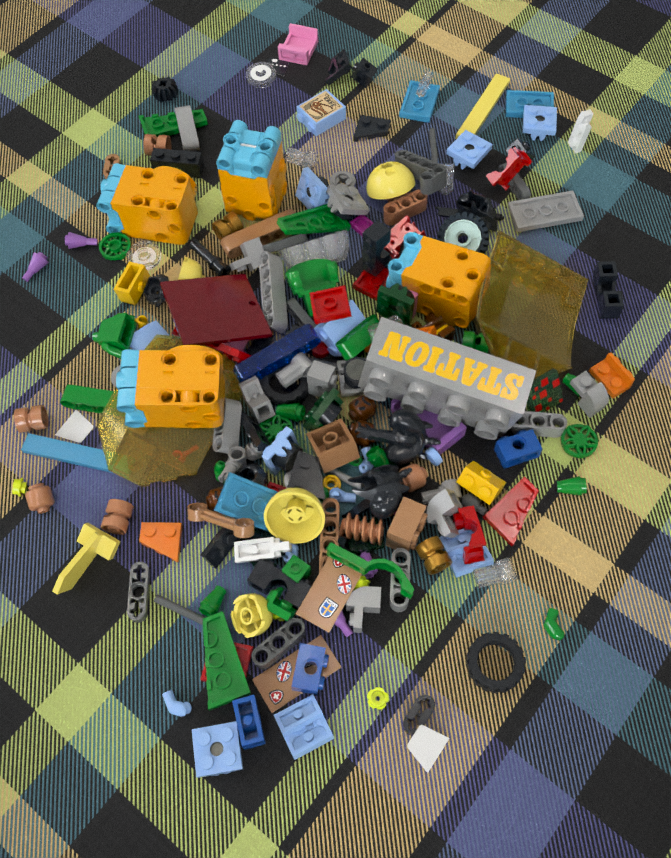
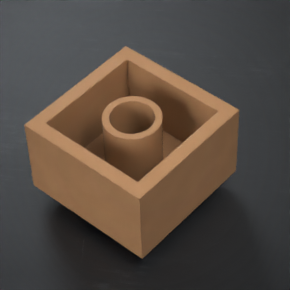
(333, 445)
(406, 524)

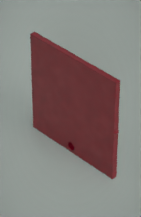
(215, 310)

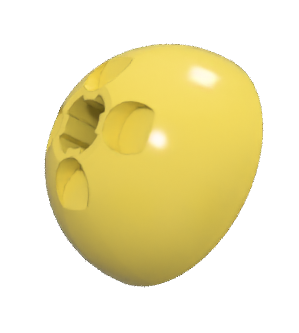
(389, 181)
(294, 515)

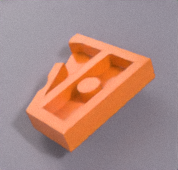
(162, 537)

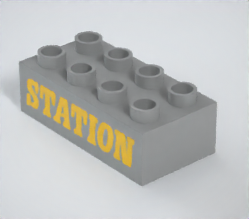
(445, 379)

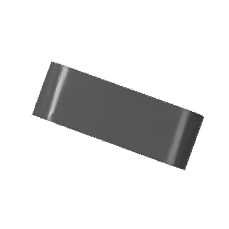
(282, 633)

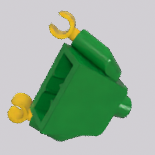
(117, 333)

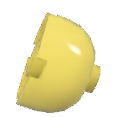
(190, 269)
(251, 615)

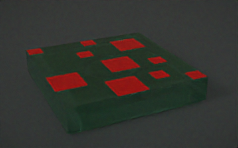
(545, 392)

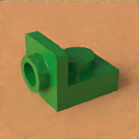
(296, 569)
(280, 607)

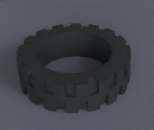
(290, 398)
(508, 644)

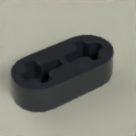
(414, 711)

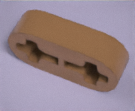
(112, 158)

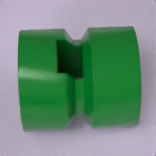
(471, 338)

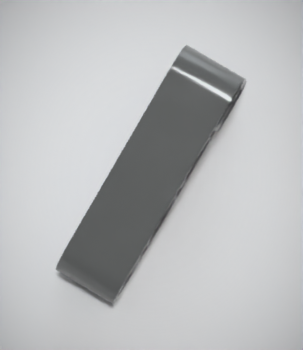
(429, 173)

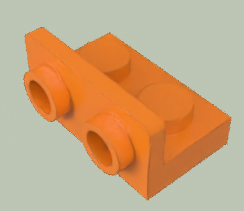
(612, 375)

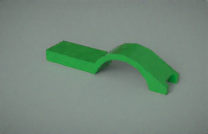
(363, 566)

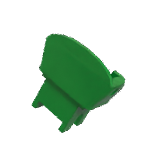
(312, 277)

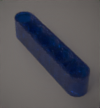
(277, 354)

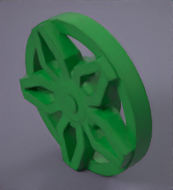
(115, 246)
(274, 429)
(579, 440)

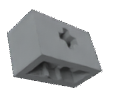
(321, 378)

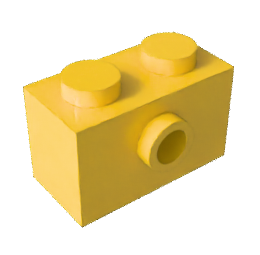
(132, 283)
(481, 482)

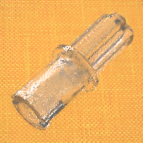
(424, 84)

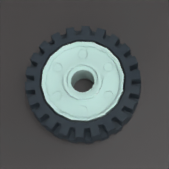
(466, 225)

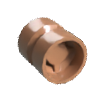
(152, 141)
(28, 419)
(117, 515)

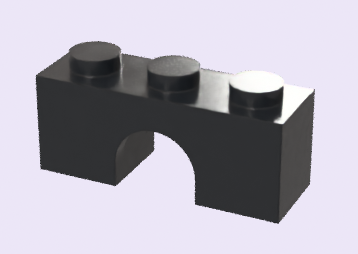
(188, 161)
(373, 255)
(609, 300)
(267, 575)

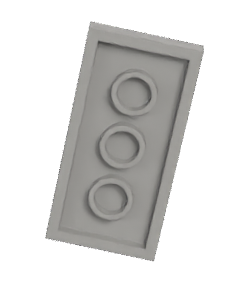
(545, 211)

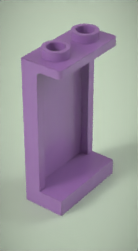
(446, 434)

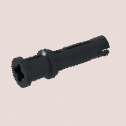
(214, 262)

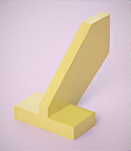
(94, 542)

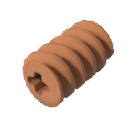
(362, 529)

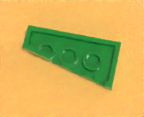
(168, 123)
(312, 221)
(223, 667)

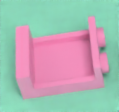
(298, 44)

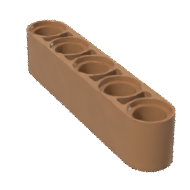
(266, 231)
(326, 537)

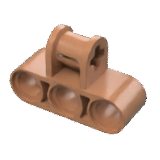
(406, 204)

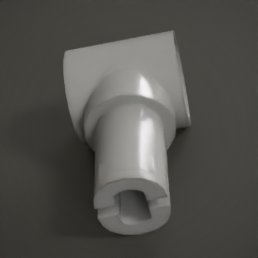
(235, 462)
(447, 484)

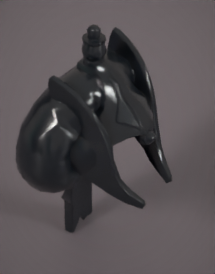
(477, 205)
(406, 438)
(381, 491)

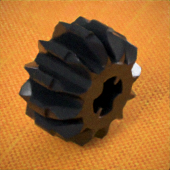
(164, 89)

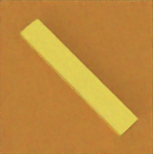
(484, 105)

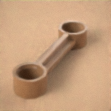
(242, 527)

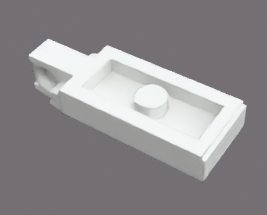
(580, 131)
(260, 548)

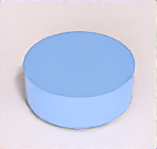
(433, 456)

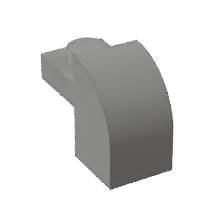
(251, 250)
(593, 395)
(256, 400)
(439, 512)
(362, 600)

